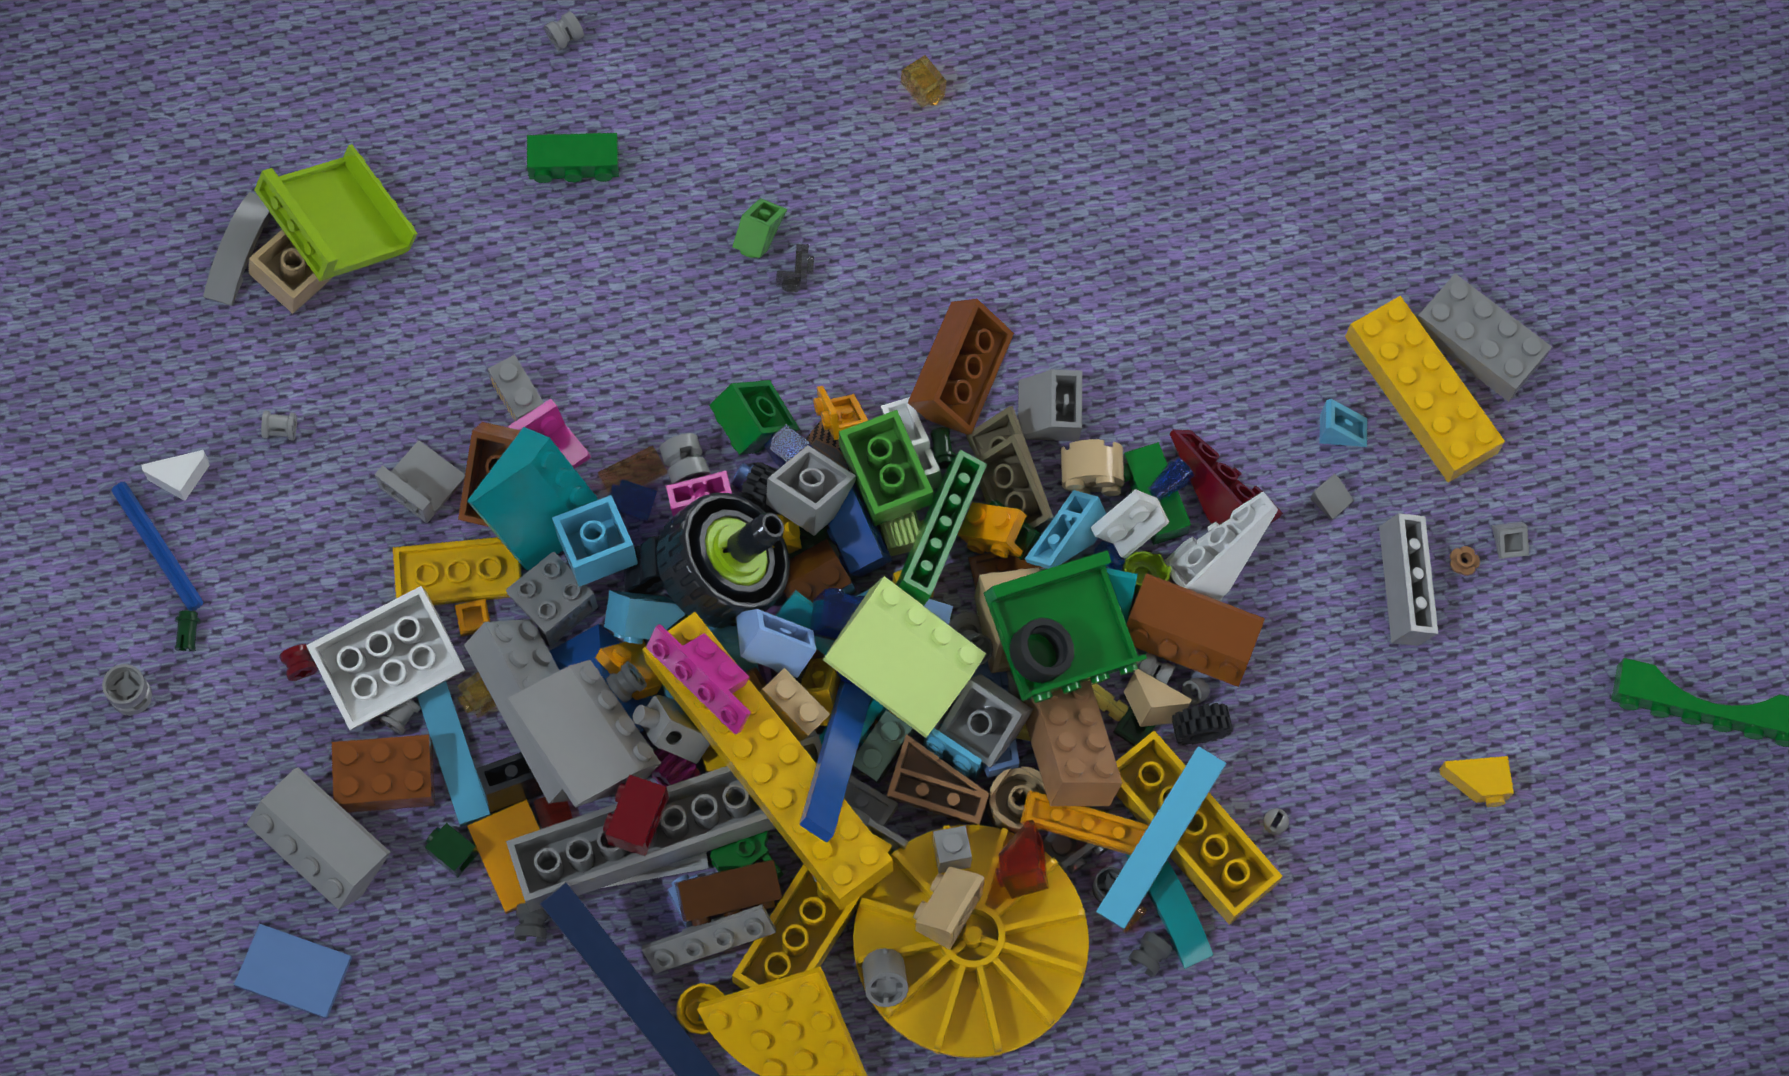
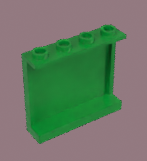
(1085, 605)

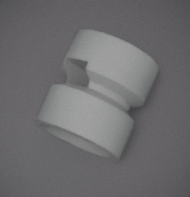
(683, 457)
(124, 683)

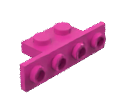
(705, 672)

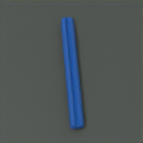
(157, 546)

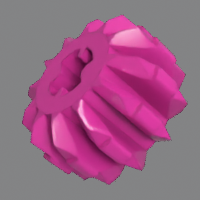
(673, 768)

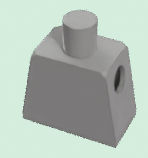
(671, 728)

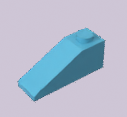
(1068, 531)

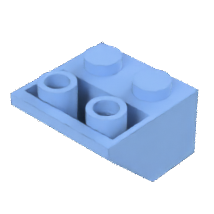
(774, 641)

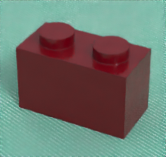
(636, 815)

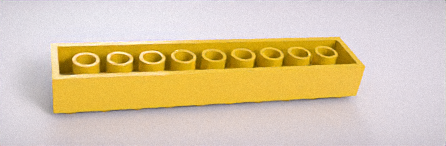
(778, 778)

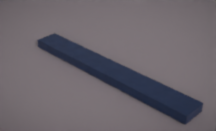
(625, 984)

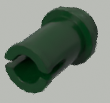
(942, 447)
(186, 630)

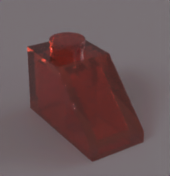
(1023, 863)

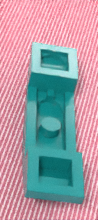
(1179, 918)

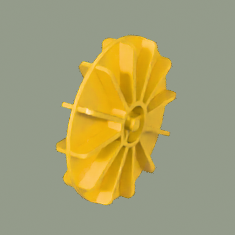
(1008, 967)

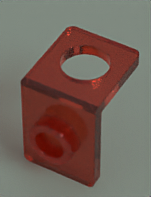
(552, 813)

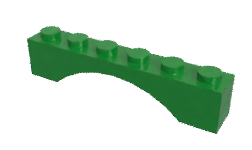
(1646, 687)

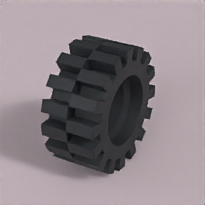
(756, 485)
(1202, 724)

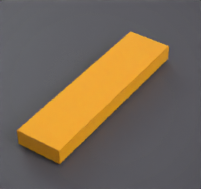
(1084, 824)

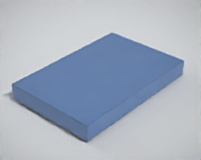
(293, 971)

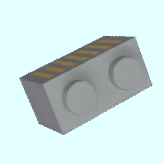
(514, 387)

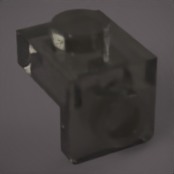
(794, 280)

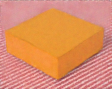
(471, 616)

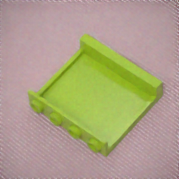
(337, 215)

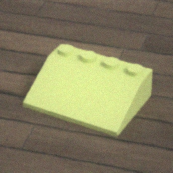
(904, 656)

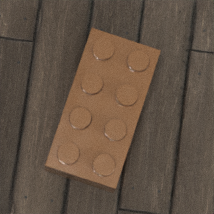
(1073, 749)

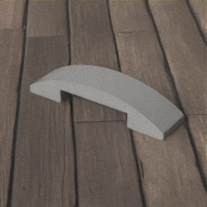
(236, 249)

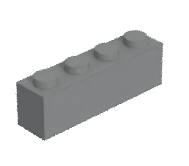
(1408, 579)

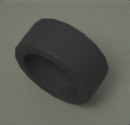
(1056, 635)

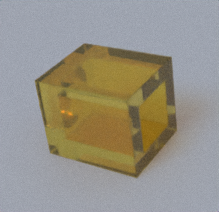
(924, 82)
(475, 696)

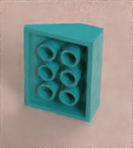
(524, 494)

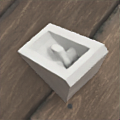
(178, 473)

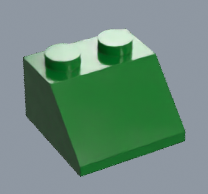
(751, 414)

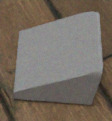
(1332, 497)
(1511, 539)

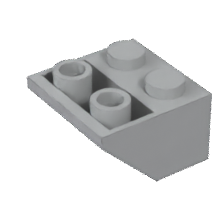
(1051, 405)

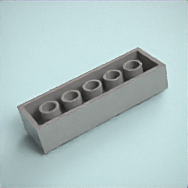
(510, 659)

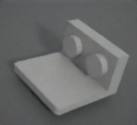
(420, 481)
(552, 598)

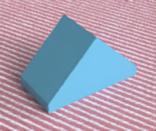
(1342, 425)

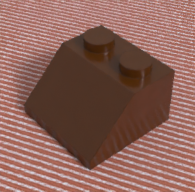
(817, 570)

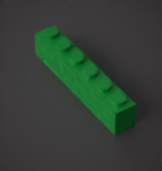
(941, 526)

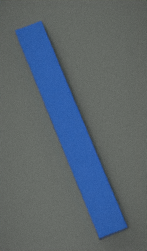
(835, 761)

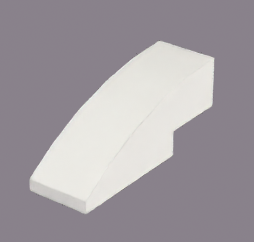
(918, 438)

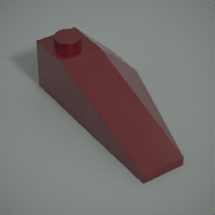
(1213, 481)

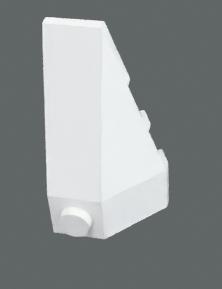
(1218, 557)

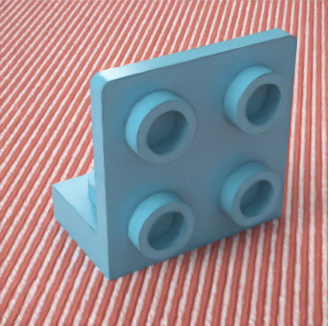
(953, 754)

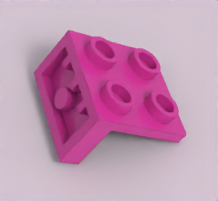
(548, 421)

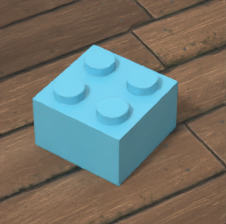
(595, 540)

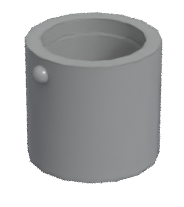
(885, 977)

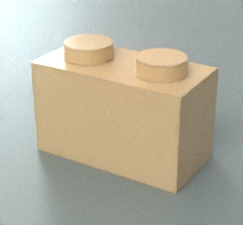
(794, 705)

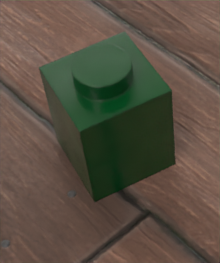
(451, 849)

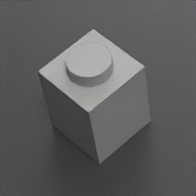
(952, 848)

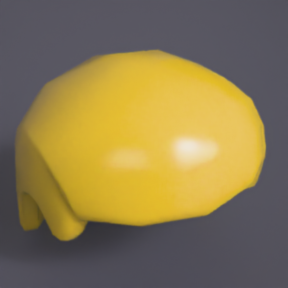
(688, 1003)

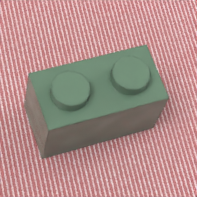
(882, 747)

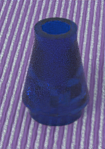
(1171, 479)

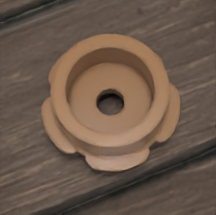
(1458, 566)

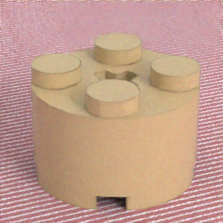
(1093, 467)
(1006, 789)

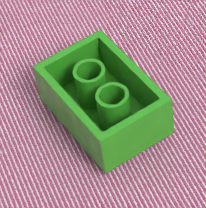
(885, 467)

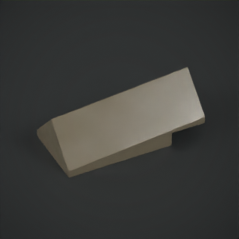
(1010, 468)

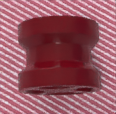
(298, 662)

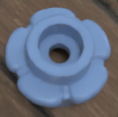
(740, 475)

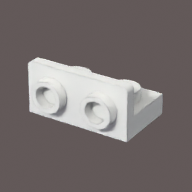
(1131, 522)

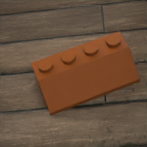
(961, 366)
(1193, 629)

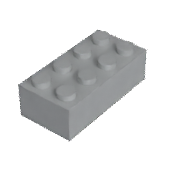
(1483, 337)

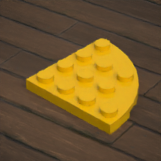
(785, 1028)

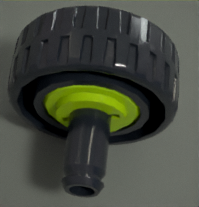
(722, 558)

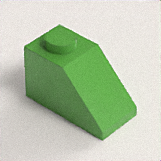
(758, 228)

